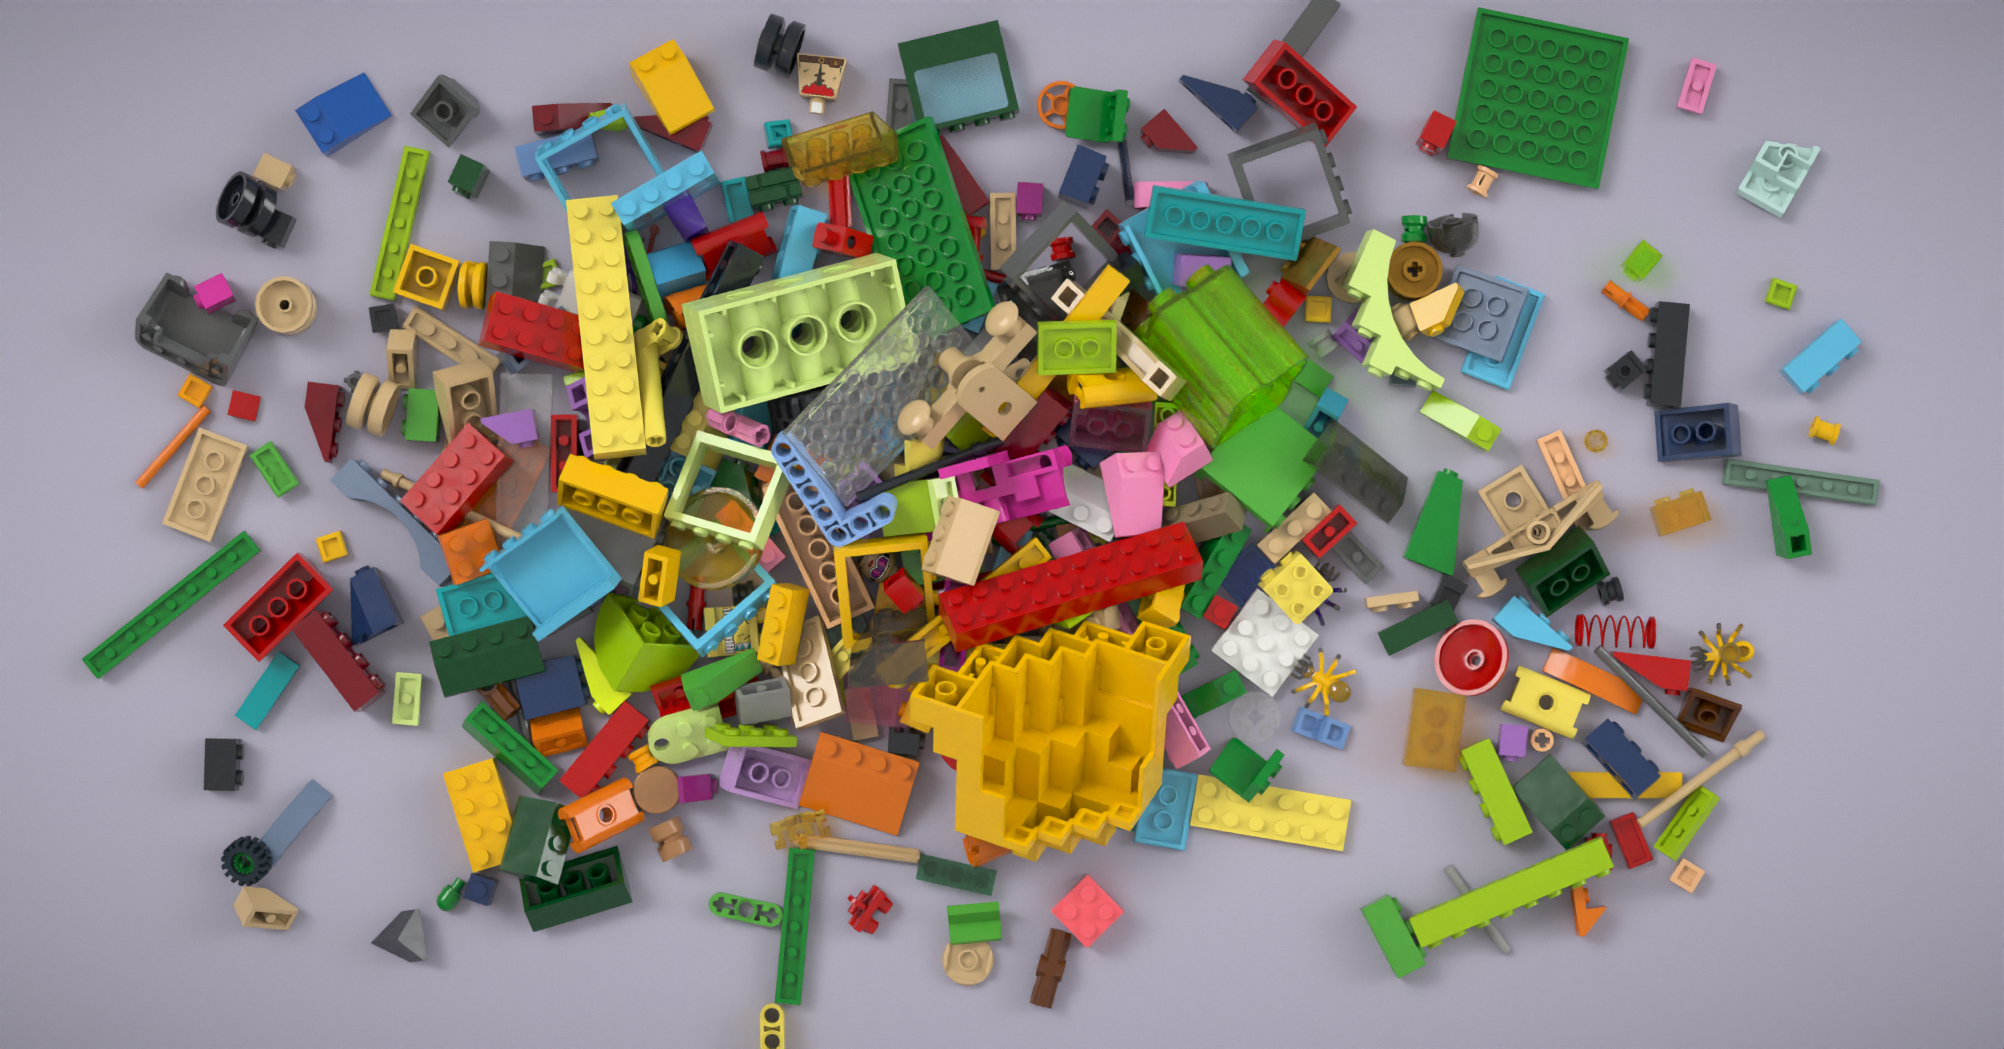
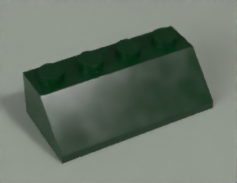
(487, 656)
(584, 888)

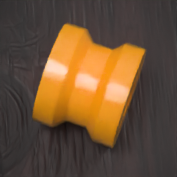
(642, 758)

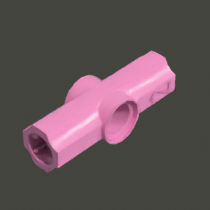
(739, 426)

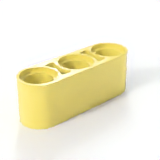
(768, 1027)

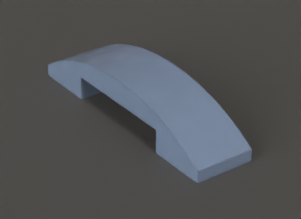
(294, 820)

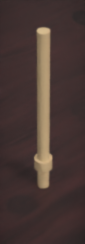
(1740, 749)

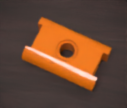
(584, 819)

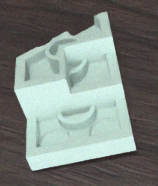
(1776, 175)

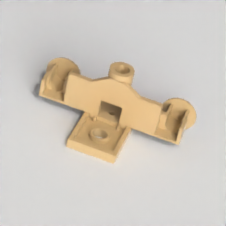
(977, 384)

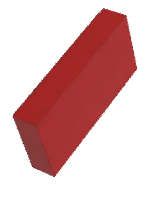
(1631, 840)

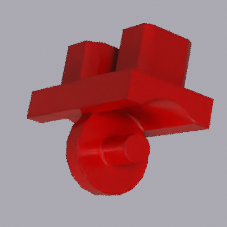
(864, 906)

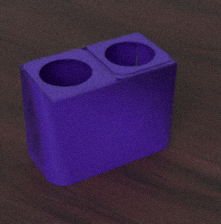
(687, 218)

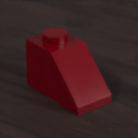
(1166, 135)

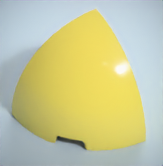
(918, 455)

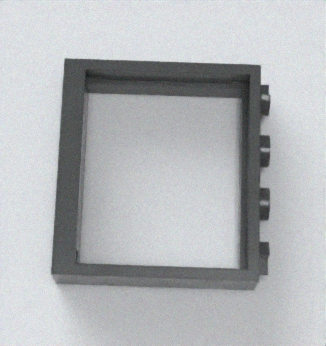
(1285, 141)
(1038, 243)

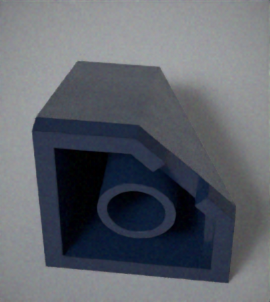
(371, 606)

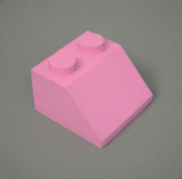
(1179, 448)

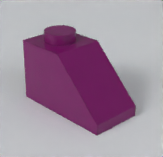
(696, 787)

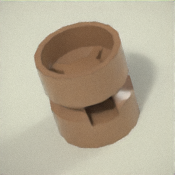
(670, 839)

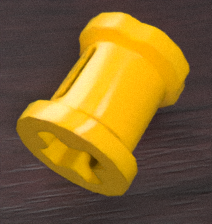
(1824, 430)

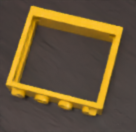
(877, 546)

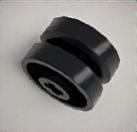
(779, 45)
(246, 204)

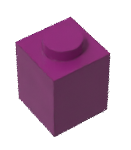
(1029, 200)

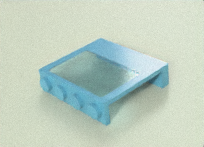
(648, 201)

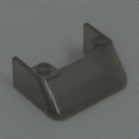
(885, 655)

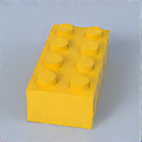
(612, 496)
(481, 811)

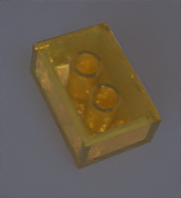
(1434, 729)

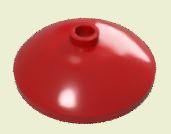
(1458, 652)

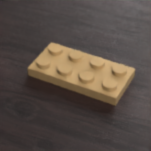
(205, 484)
(813, 678)

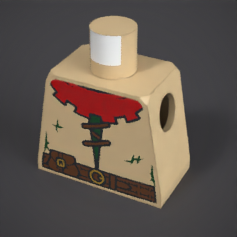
(820, 79)

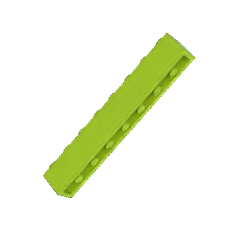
(1511, 892)

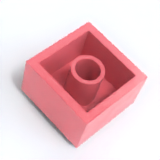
(1087, 910)

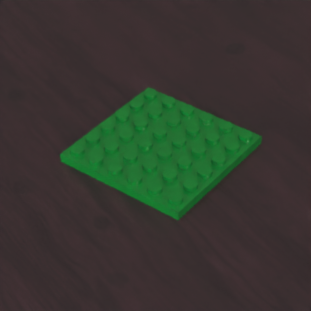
(1537, 98)

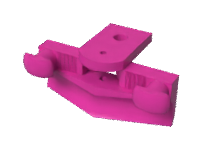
(1022, 484)

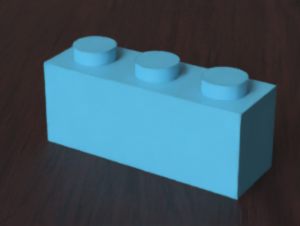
(1821, 357)

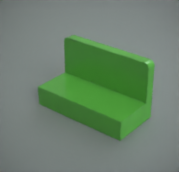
(974, 923)

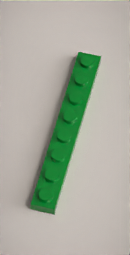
(171, 605)

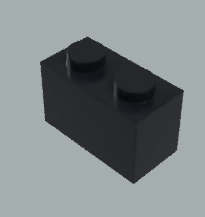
(223, 764)

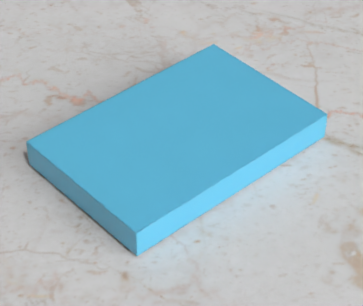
(1169, 812)

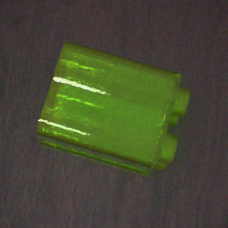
(1227, 350)

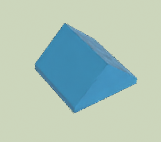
(676, 269)

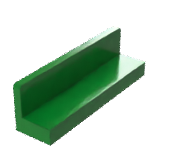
(509, 748)

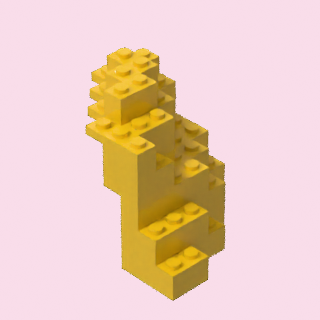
(1055, 733)

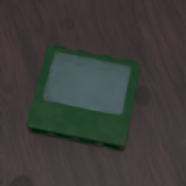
(960, 77)

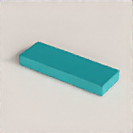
(267, 690)

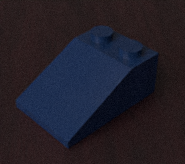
(1698, 432)

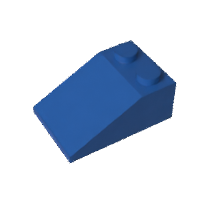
(343, 114)

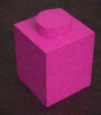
(213, 294)

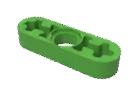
(728, 899)

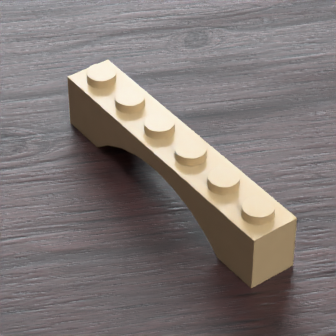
(1129, 347)

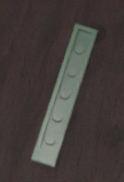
(1806, 482)

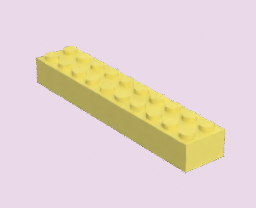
(606, 328)

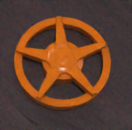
(1058, 104)

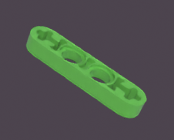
(644, 275)

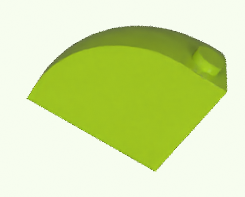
(638, 645)

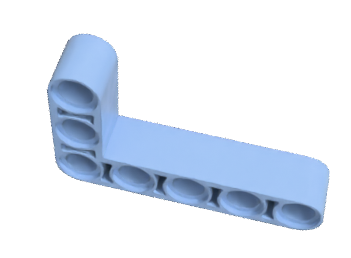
(824, 497)

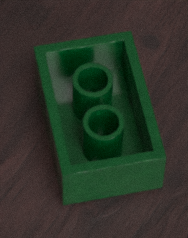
(1563, 571)

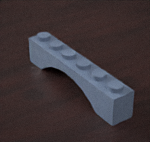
(360, 485)

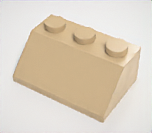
(960, 540)

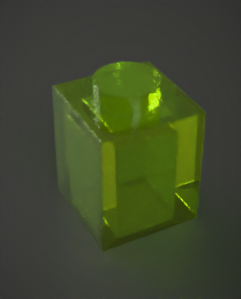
(1640, 261)

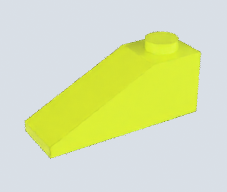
(605, 697)

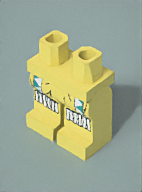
(745, 638)

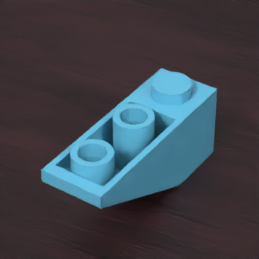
(1523, 624)

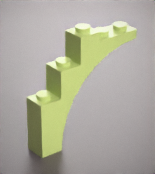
(1374, 318)

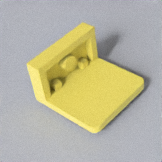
(1295, 586)

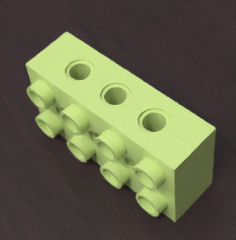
(769, 313)

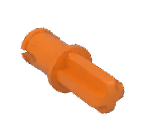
(1625, 300)

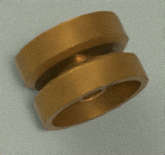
(1428, 269)

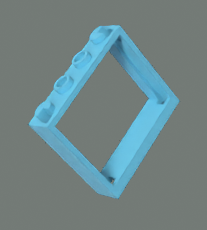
(589, 126)
(729, 624)

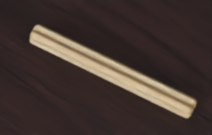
(862, 848)

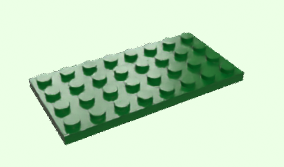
(922, 224)

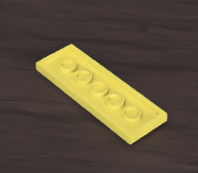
(1273, 815)

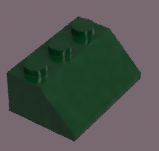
(536, 842)

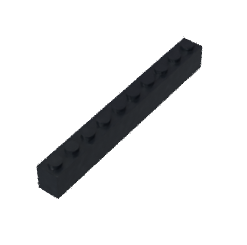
(680, 380)

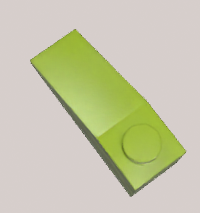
(1460, 421)

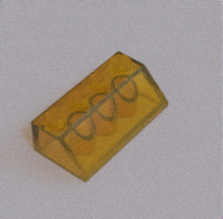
(841, 149)

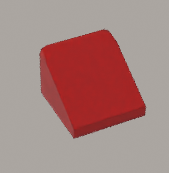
(244, 405)

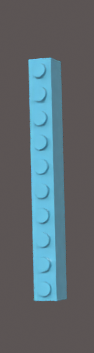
(793, 257)

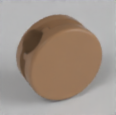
(656, 790)

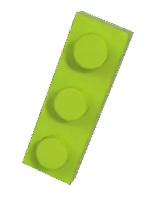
(1686, 822)

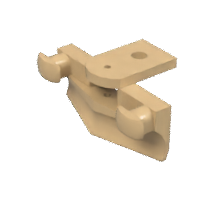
(1521, 521)

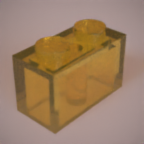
(1680, 512)

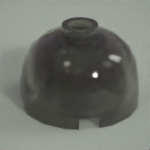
(1454, 234)

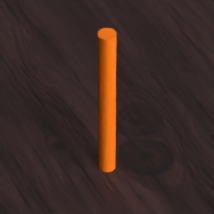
(173, 446)

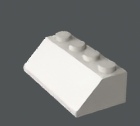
(1087, 503)

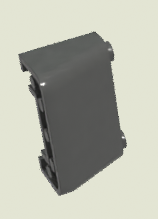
(191, 337)

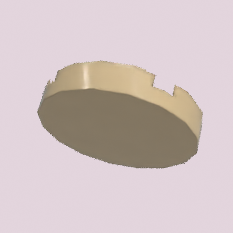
(967, 962)

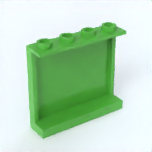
(1264, 466)

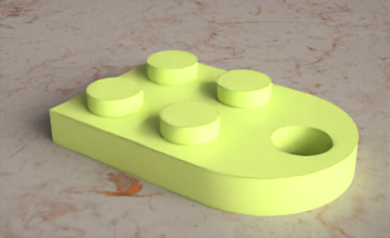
(685, 735)

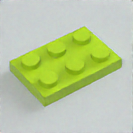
(1076, 347)
(749, 736)

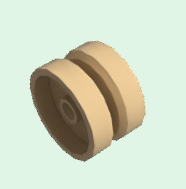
(301, 308)
(373, 404)

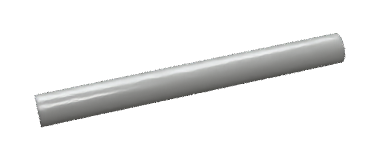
(1491, 928)

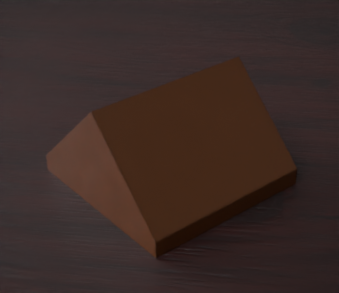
(1708, 714)

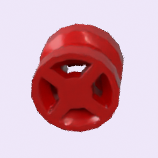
(1062, 249)

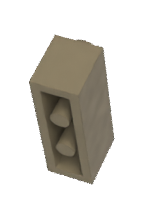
(1208, 517)

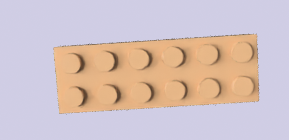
(816, 560)

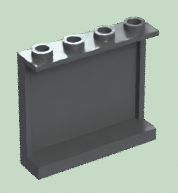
(621, 546)

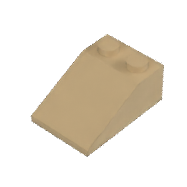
(465, 396)

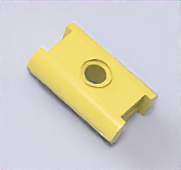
(1564, 707)

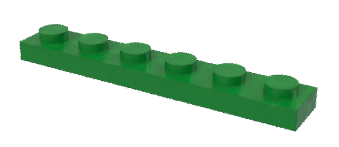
(794, 926)

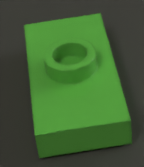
(274, 469)

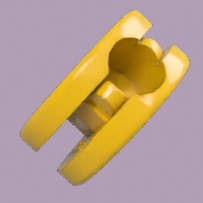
(472, 284)

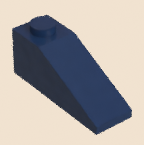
(1224, 102)

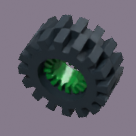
(238, 867)

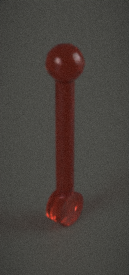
(654, 230)

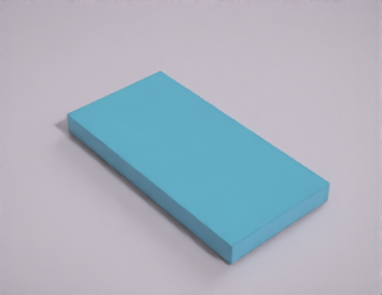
(1500, 373)

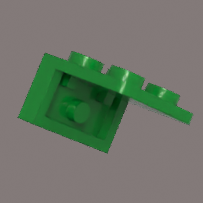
(1097, 115)
(1244, 769)

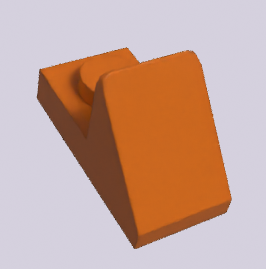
(1584, 917)

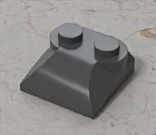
(446, 109)

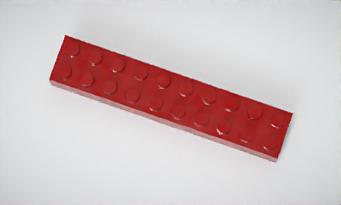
(1070, 586)

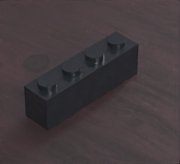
(1667, 354)

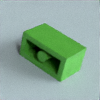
(422, 416)

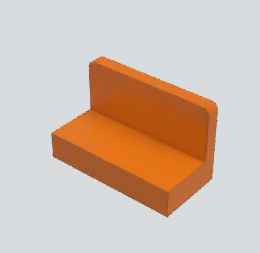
(558, 732)

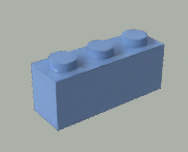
(581, 154)

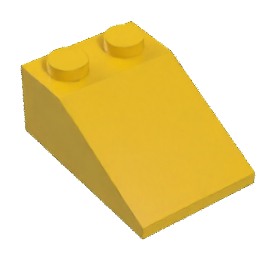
(670, 86)

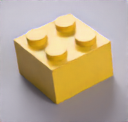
(427, 277)

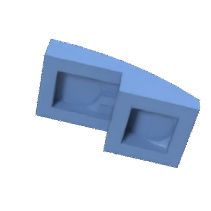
(1320, 728)

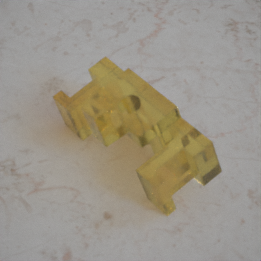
(799, 821)

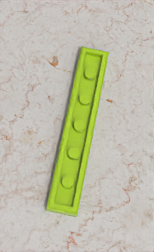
(400, 222)

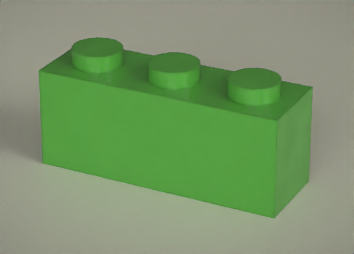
(1394, 935)

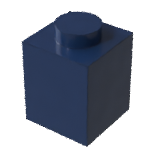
(481, 888)

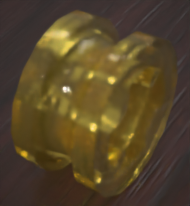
(1597, 448)

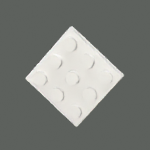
(1264, 643)

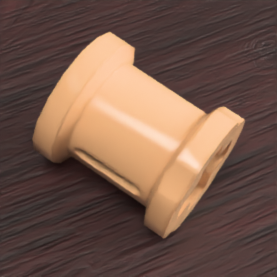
(1482, 181)

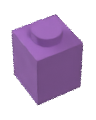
(1512, 741)

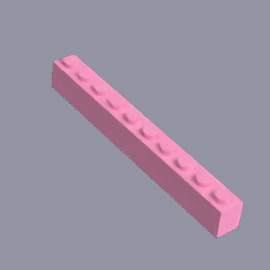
(1182, 735)

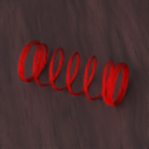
(1650, 630)

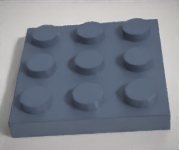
(1485, 314)

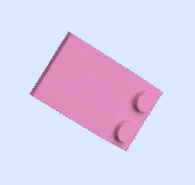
(1134, 492)

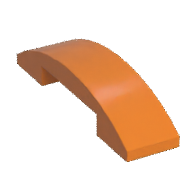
(1592, 680)

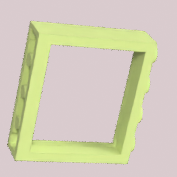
(768, 511)

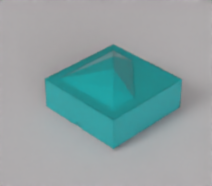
(776, 131)

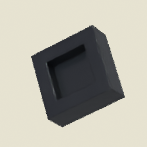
(383, 318)

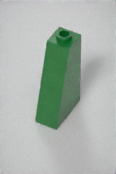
(1436, 528)

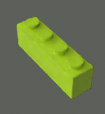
(1495, 792)

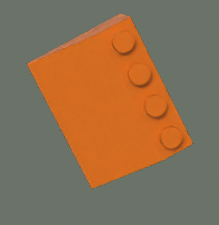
(859, 783)

